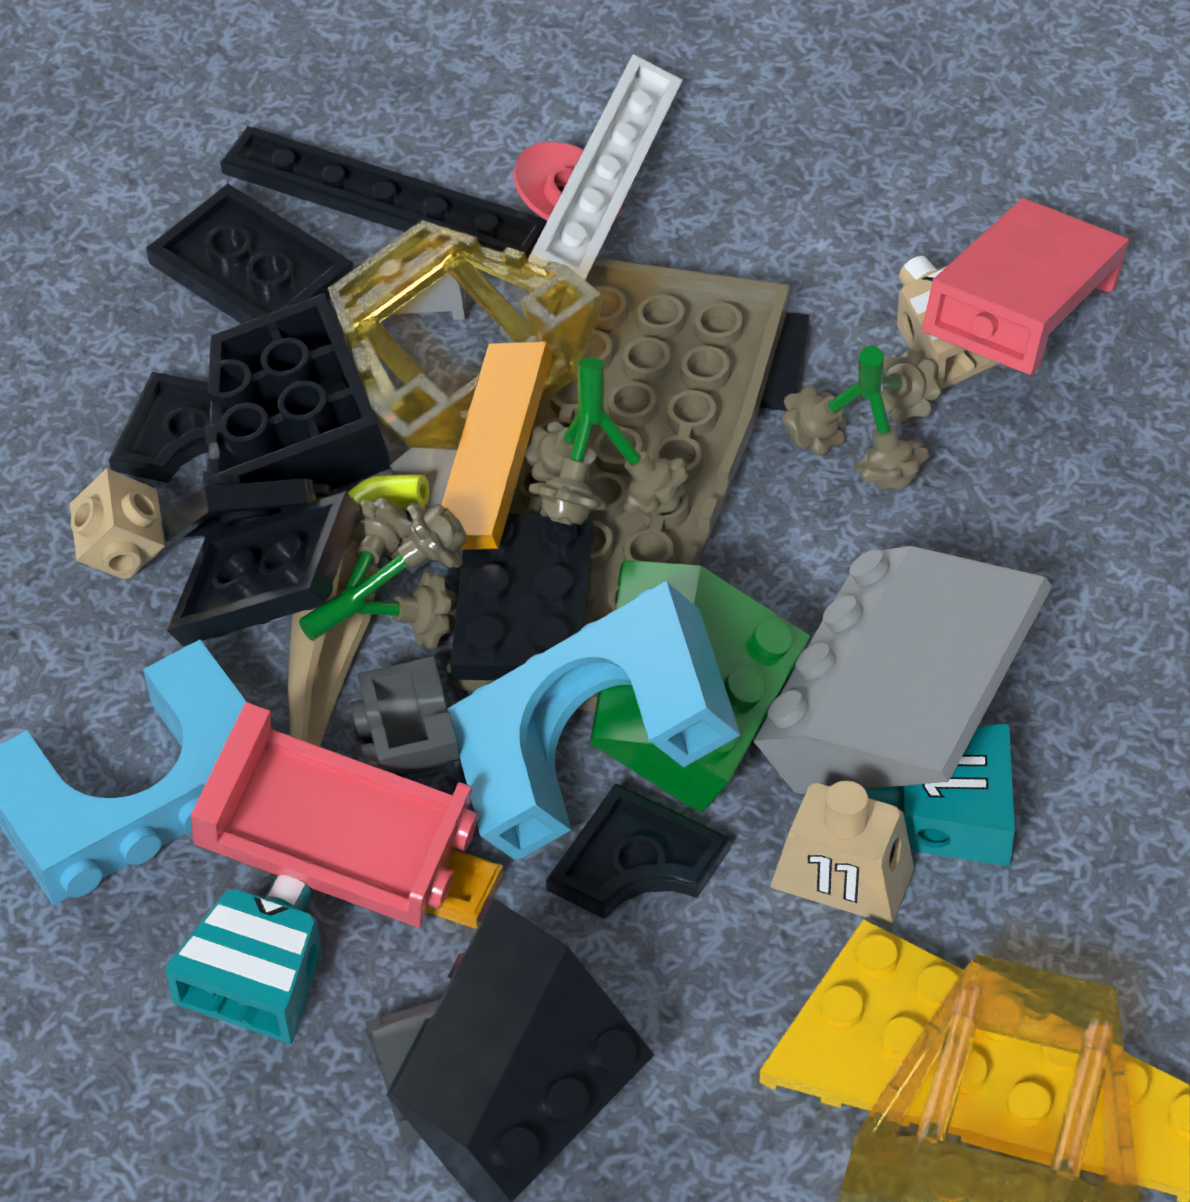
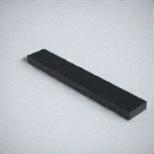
(374, 191)

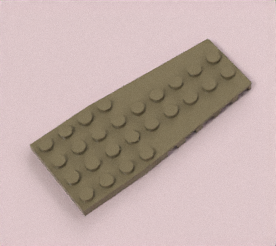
(680, 381)

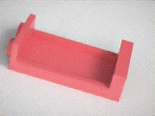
(1021, 283)
(331, 821)

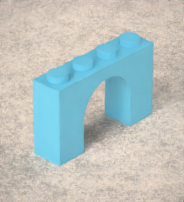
(514, 724)
(80, 838)

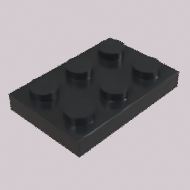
(245, 257)
(265, 569)
(521, 595)

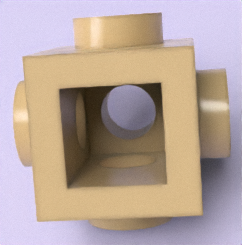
(116, 524)

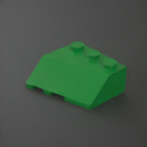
(754, 660)

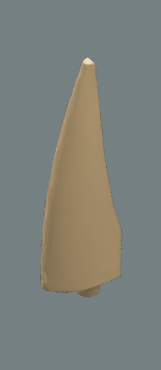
(321, 665)

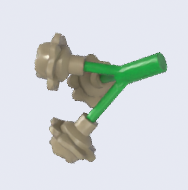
(892, 386)
(564, 460)
(387, 531)

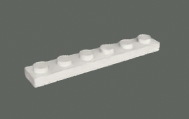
(606, 168)

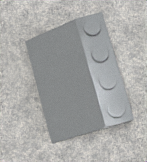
(899, 670)

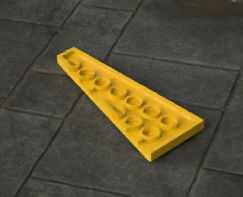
(1012, 1089)

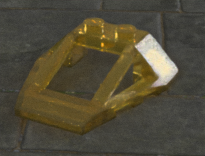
(558, 311)
(1023, 1006)

